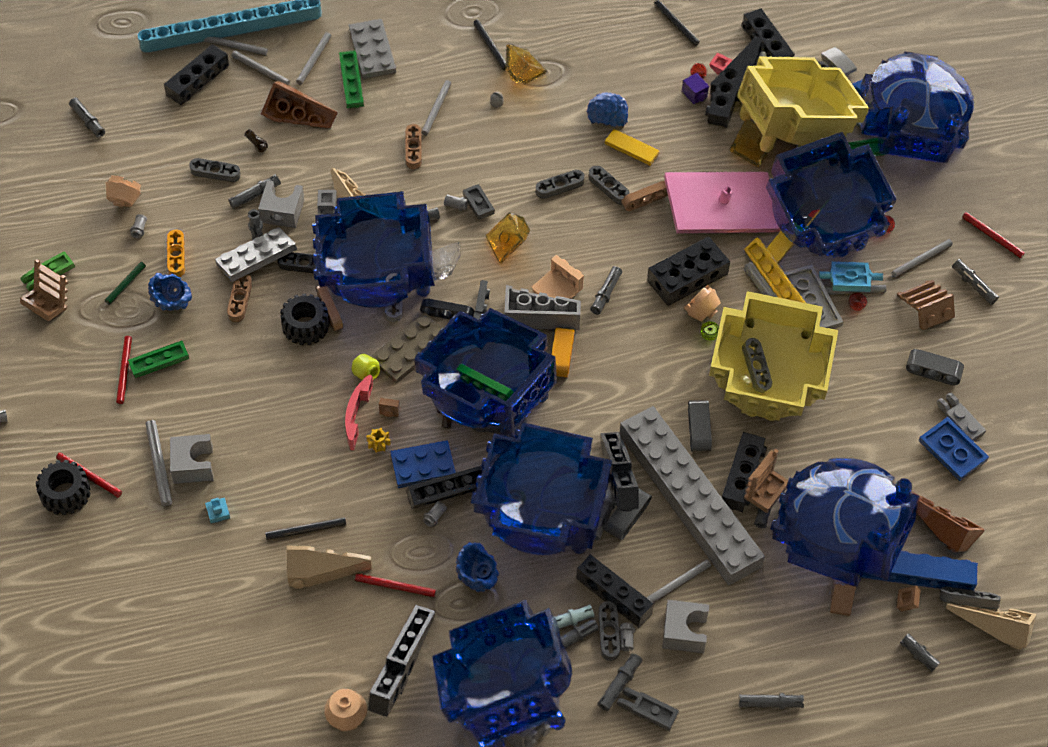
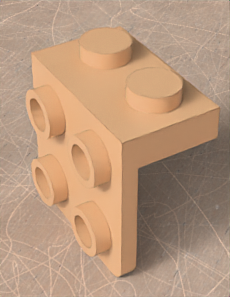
(560, 280)

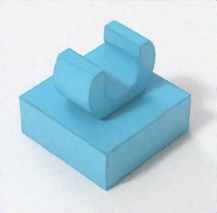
(217, 510)

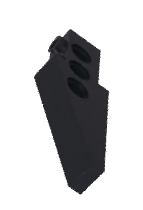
(727, 84)
(622, 480)
(400, 662)

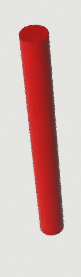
(992, 234)
(124, 370)
(93, 477)
(395, 585)

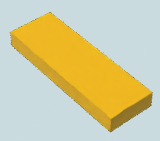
(632, 147)

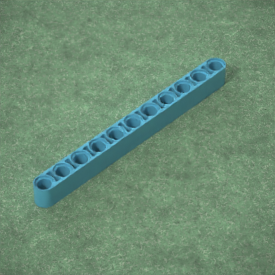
(229, 24)

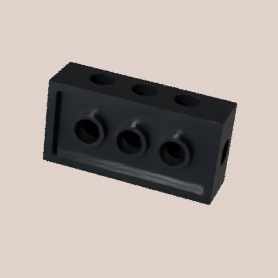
(688, 271)

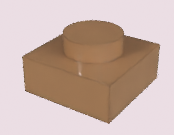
(389, 407)
(908, 598)

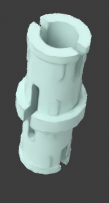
(575, 616)

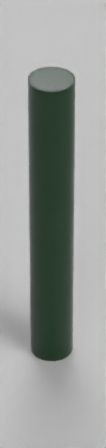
(127, 280)

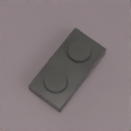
(478, 202)

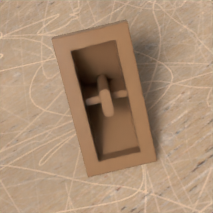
(842, 598)

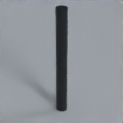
(676, 22)
(490, 44)
(305, 528)

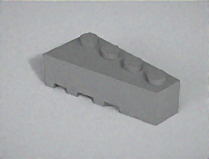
(542, 311)

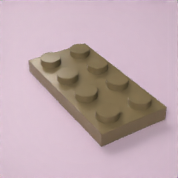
(398, 355)

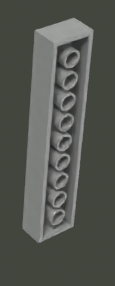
(691, 496)

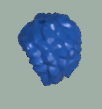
(608, 109)
(163, 295)
(473, 564)

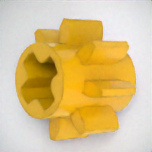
(378, 440)

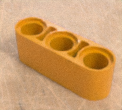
(562, 350)

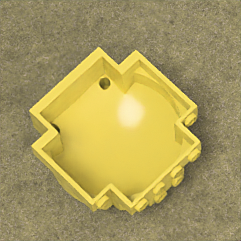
(798, 101)
(794, 349)

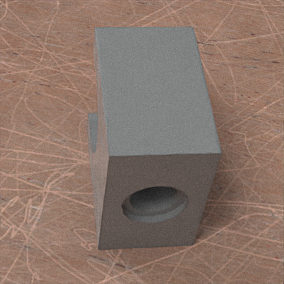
(281, 210)
(182, 455)
(676, 632)

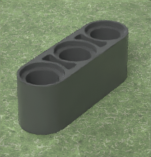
(935, 367)
(699, 425)
(621, 522)

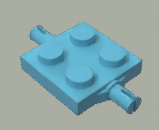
(850, 276)

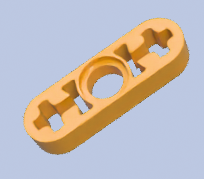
(171, 247)

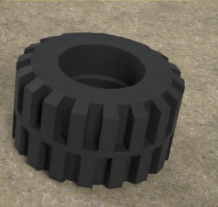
(304, 307)
(59, 474)

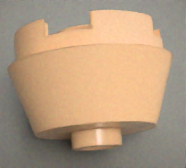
(121, 191)
(703, 304)
(345, 709)

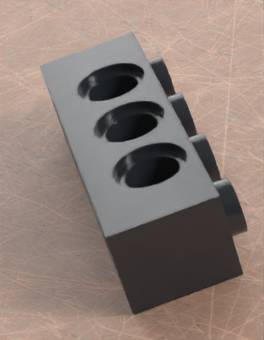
(759, 25)
(196, 74)
(748, 445)
(443, 487)
(614, 589)

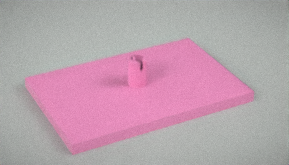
(720, 202)

